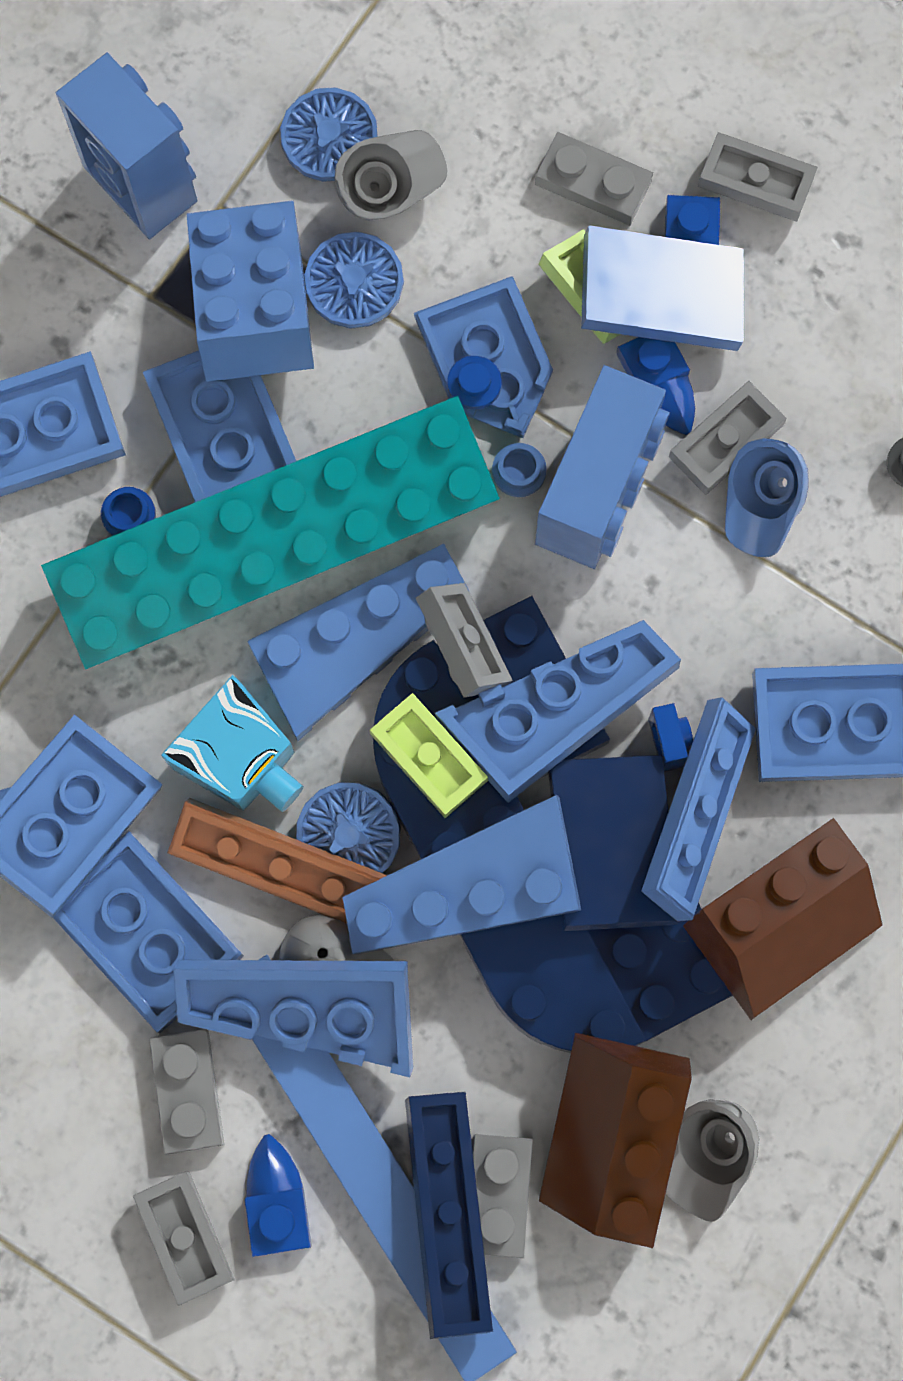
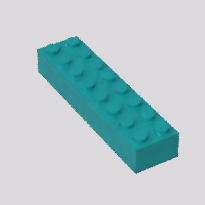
(270, 532)

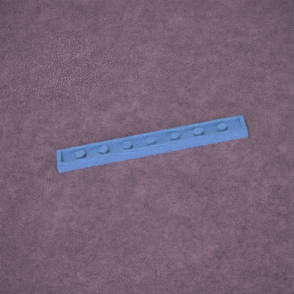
(372, 1182)

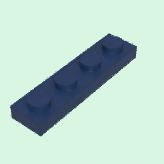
(448, 1215)

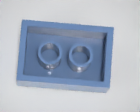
(129, 143)
(249, 291)
(602, 468)

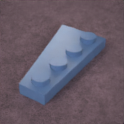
(343, 642)
(544, 717)
(483, 882)
(319, 1005)

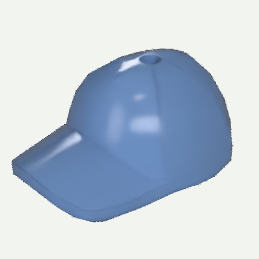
(757, 502)

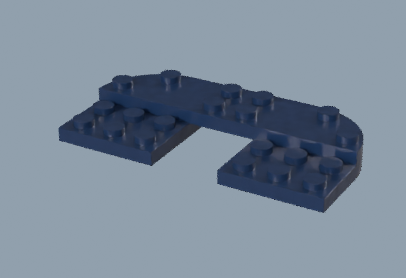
(542, 978)

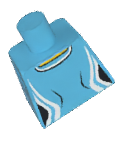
(235, 751)

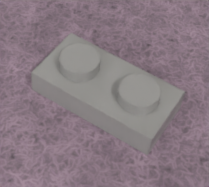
(757, 176)
(593, 178)
(713, 445)
(463, 638)
(186, 1091)
(503, 1192)
(183, 1238)

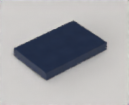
(612, 829)

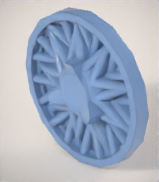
(324, 127)
(354, 280)
(352, 824)

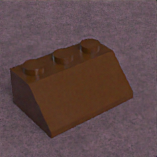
(788, 919)
(616, 1138)

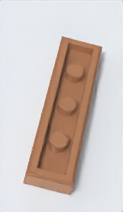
(267, 859)

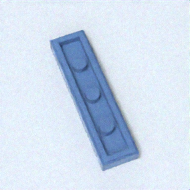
(699, 810)

